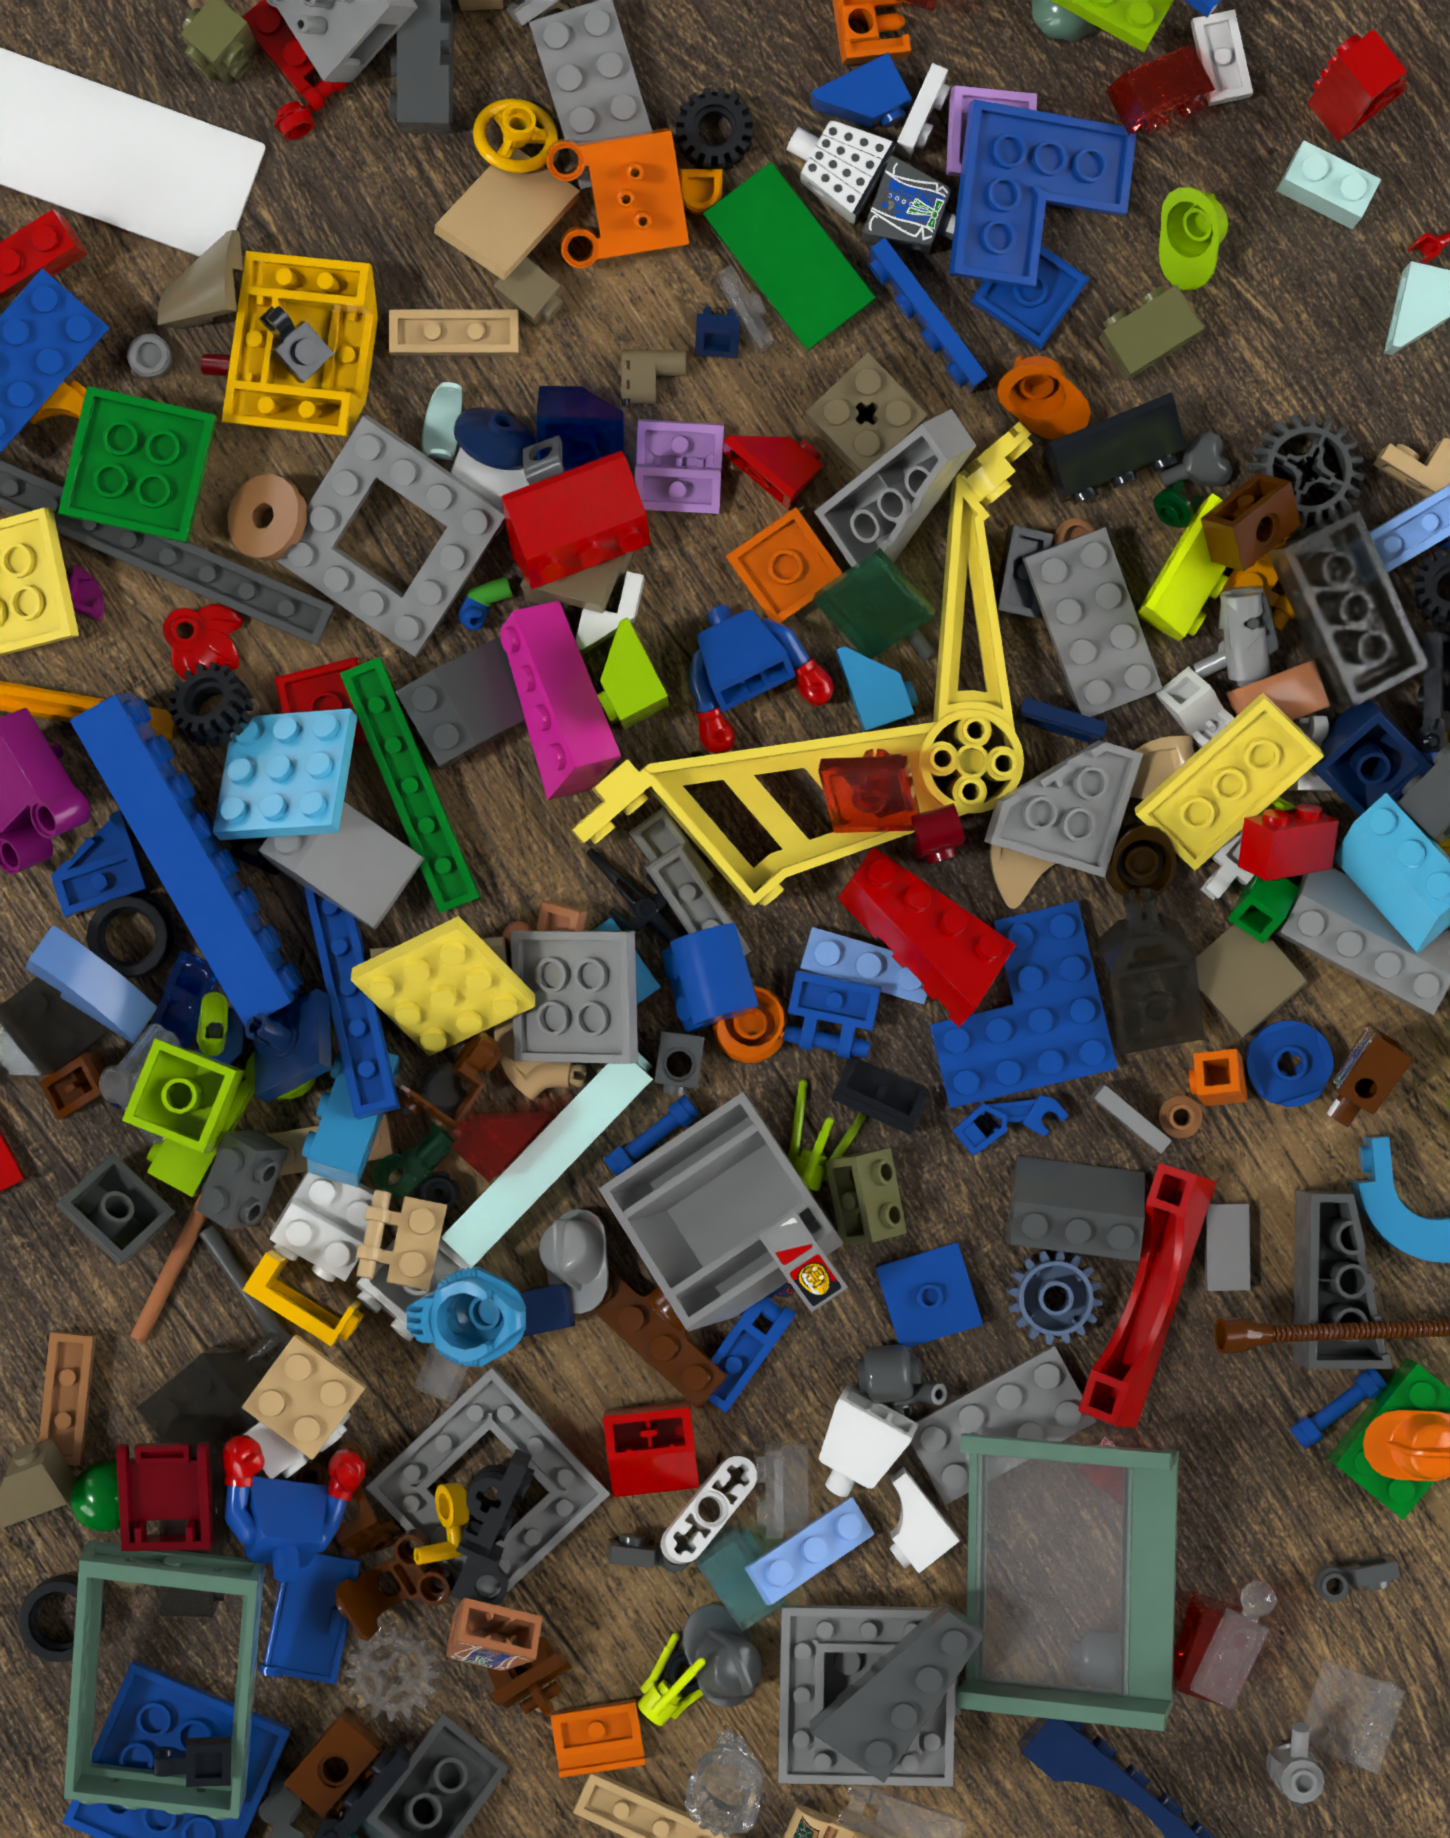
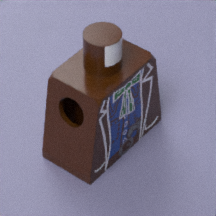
(1371, 1057)

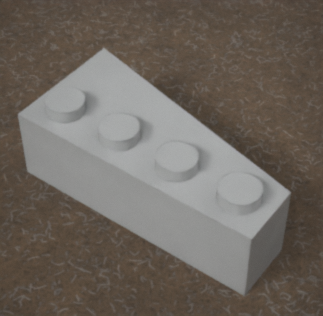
(897, 490)

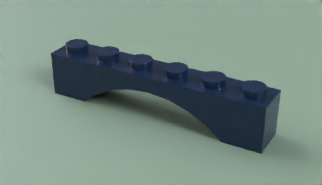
(1072, 1756)

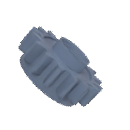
(1075, 1307)

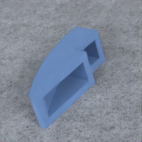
(91, 984)

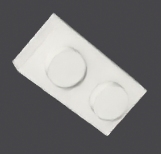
(1222, 56)
(931, 95)

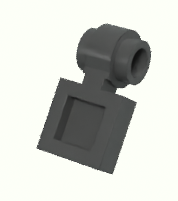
(634, 1551)
(1370, 1573)

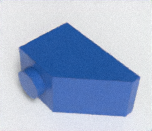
(866, 95)

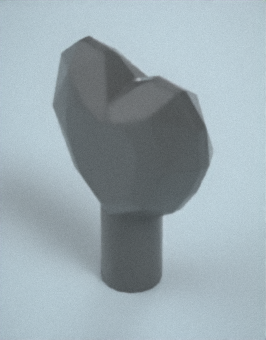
(1200, 463)
(442, 1090)

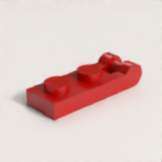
(287, 54)

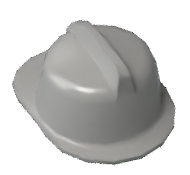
(577, 1255)

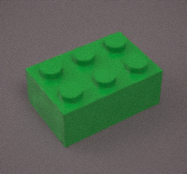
(1407, 1389)

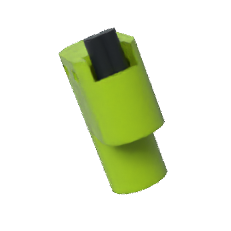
(213, 1024)

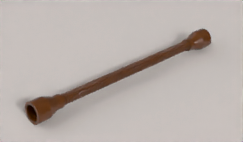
(1241, 1335)

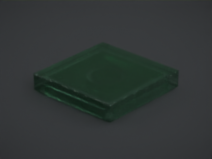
(874, 604)

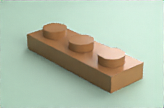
(67, 1393)

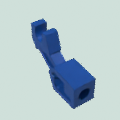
(1027, 1111)

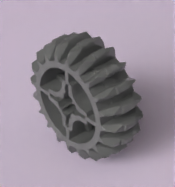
(1325, 479)

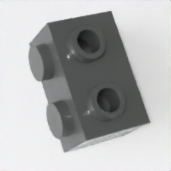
(242, 1179)

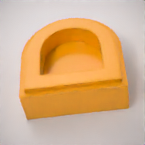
(700, 189)

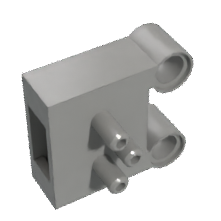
(343, 33)

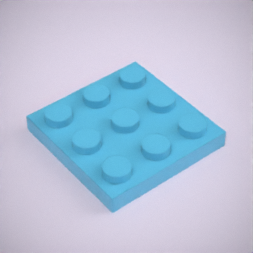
(286, 775)

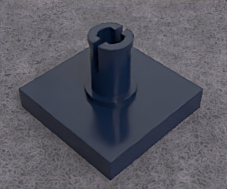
(291, 1045)

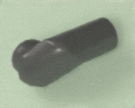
(924, 1393)

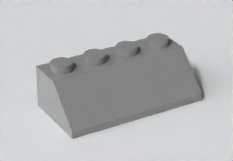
(1349, 932)

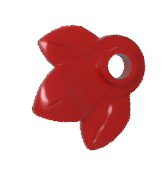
(208, 640)

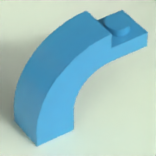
(1385, 1213)

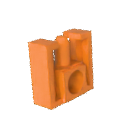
(865, 47)

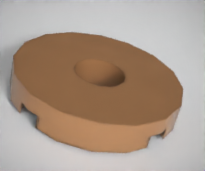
(247, 513)

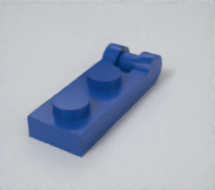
(747, 1348)

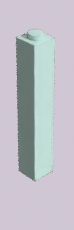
(546, 1158)

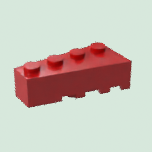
(1357, 84)
(927, 933)

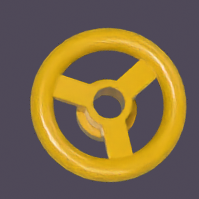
(517, 123)

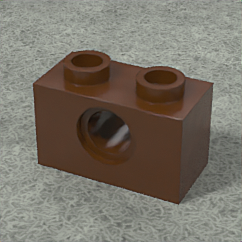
(1250, 521)
(315, 1782)

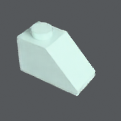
(1419, 305)

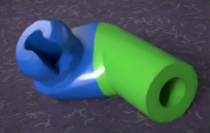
(479, 600)

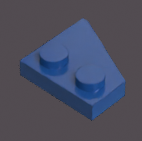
(100, 870)

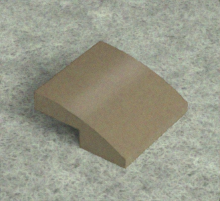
(1246, 979)

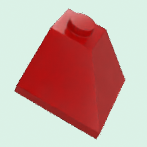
(775, 464)

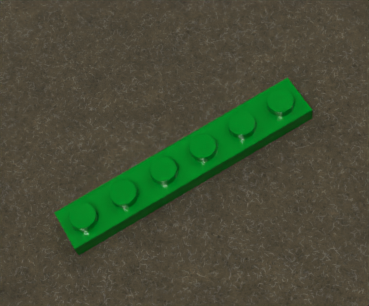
(410, 784)

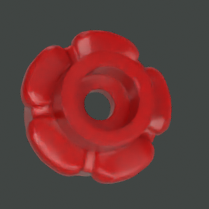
(294, 120)

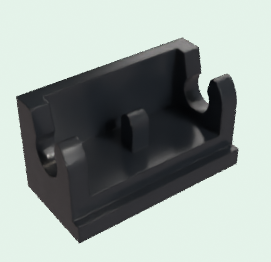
(880, 1094)

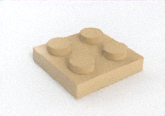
(304, 1397)

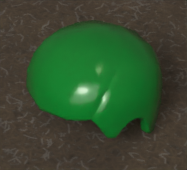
(96, 1497)

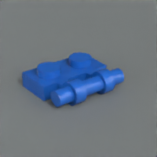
(833, 1001)

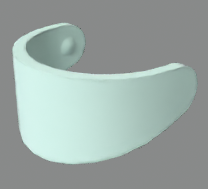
(439, 422)

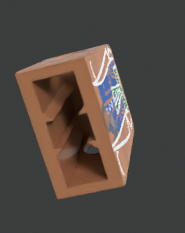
(484, 1635)

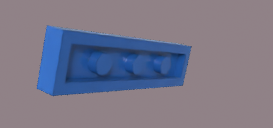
(915, 303)

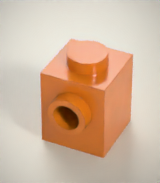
(1218, 1077)

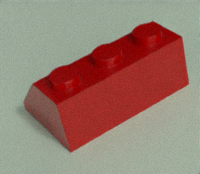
(575, 520)

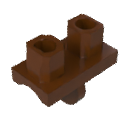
(513, 1687)

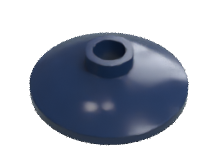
(493, 437)

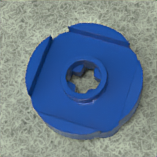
(1310, 1075)

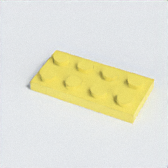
(1229, 780)

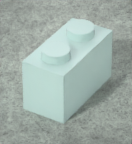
(1328, 185)

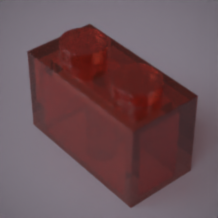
(1160, 90)

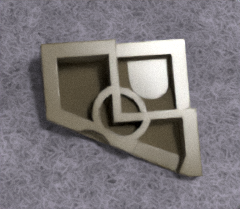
(204, 287)
(583, 589)

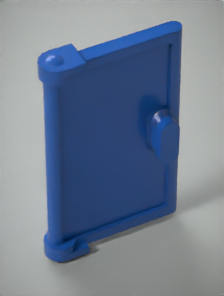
(305, 1630)

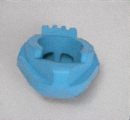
(470, 1317)

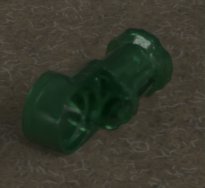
(416, 1162)

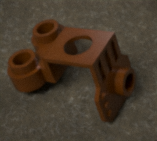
(477, 1055)
(365, 1531)
(365, 1601)

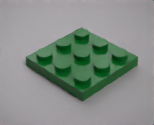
(137, 464)

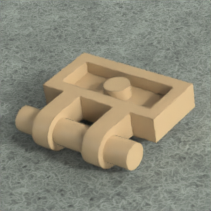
(415, 1241)

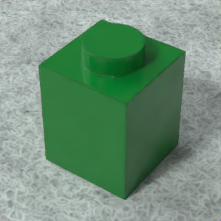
(1263, 906)

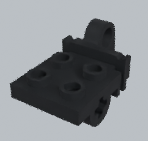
(491, 1521)

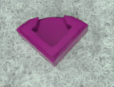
(86, 594)

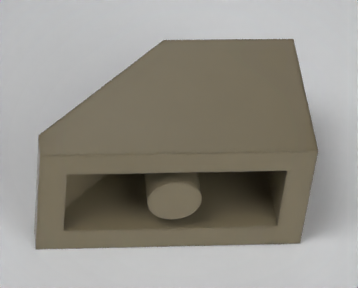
(35, 1483)

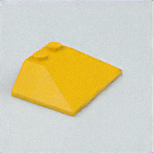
(340, 307)

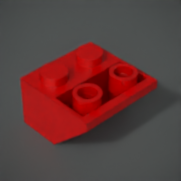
(651, 1449)

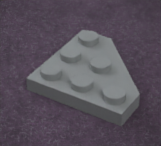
(1070, 809)

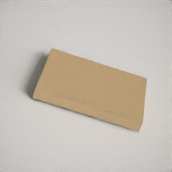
(506, 215)

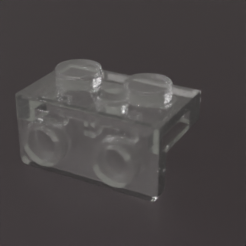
(786, 1488)

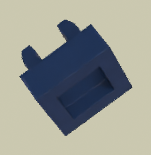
(717, 334)

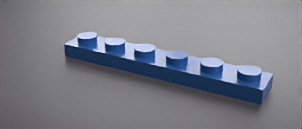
(353, 1013)

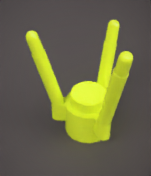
(662, 1699)

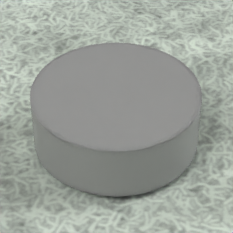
(149, 356)

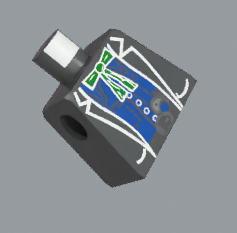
(909, 210)

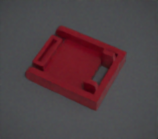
(165, 1485)

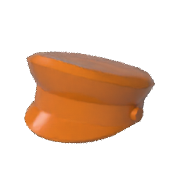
(754, 1033)

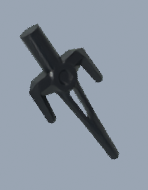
(645, 909)

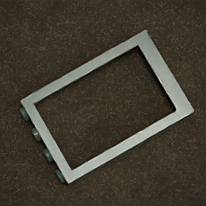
(140, 1787)

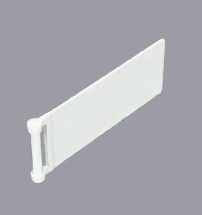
(121, 157)

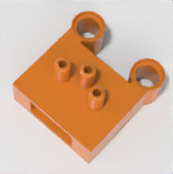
(632, 192)

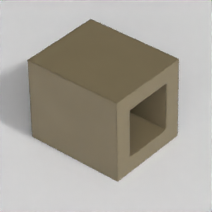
(531, 292)

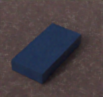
(1061, 721)

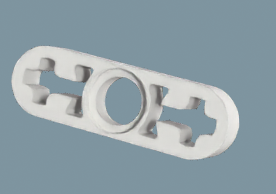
(737, 1493)

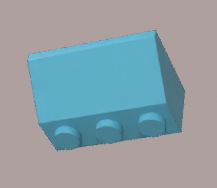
(1399, 871)

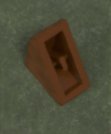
(74, 1084)

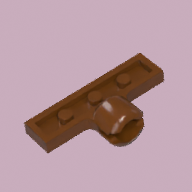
(659, 1338)

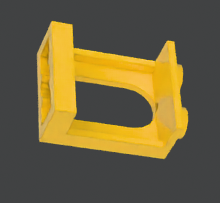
(296, 1307)

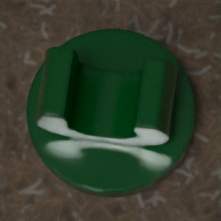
(1174, 507)

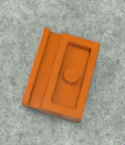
(598, 1738)

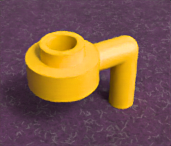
(453, 1514)

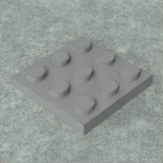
(581, 998)

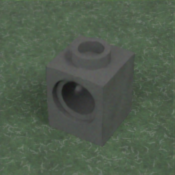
(687, 1043)

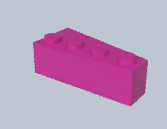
(558, 701)

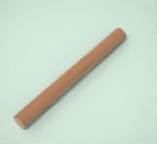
(169, 1274)

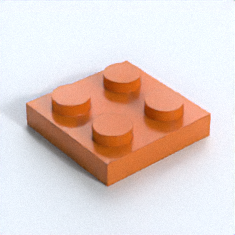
(784, 566)

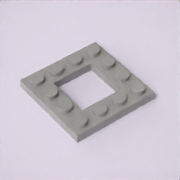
(470, 521)
(495, 1407)
(805, 1638)

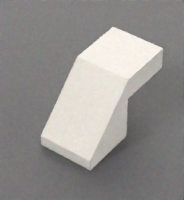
(598, 627)
(1194, 706)

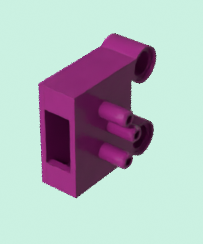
(34, 794)

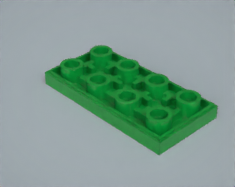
(789, 257)

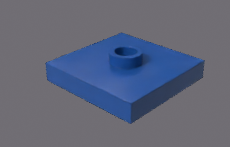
(929, 1295)

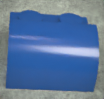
(709, 977)

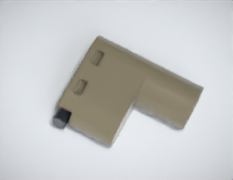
(640, 372)

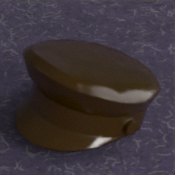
(1141, 859)

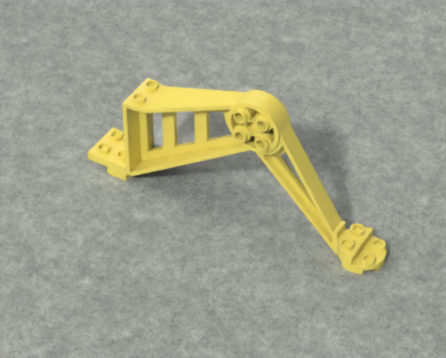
(985, 711)

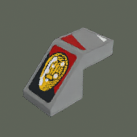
(803, 1261)

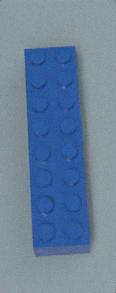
(188, 856)

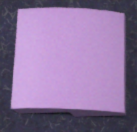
(679, 465)

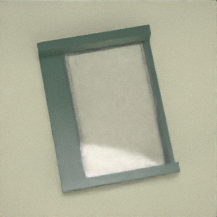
(1071, 1580)

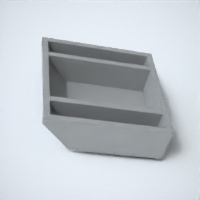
(700, 1212)

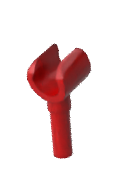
(1430, 246)

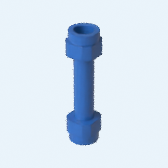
(681, 1113)
(1309, 1431)

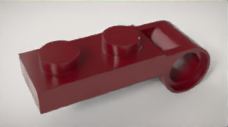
(937, 834)

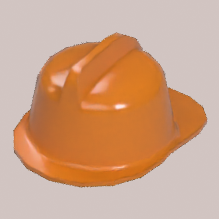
(1043, 397)
(1409, 1445)

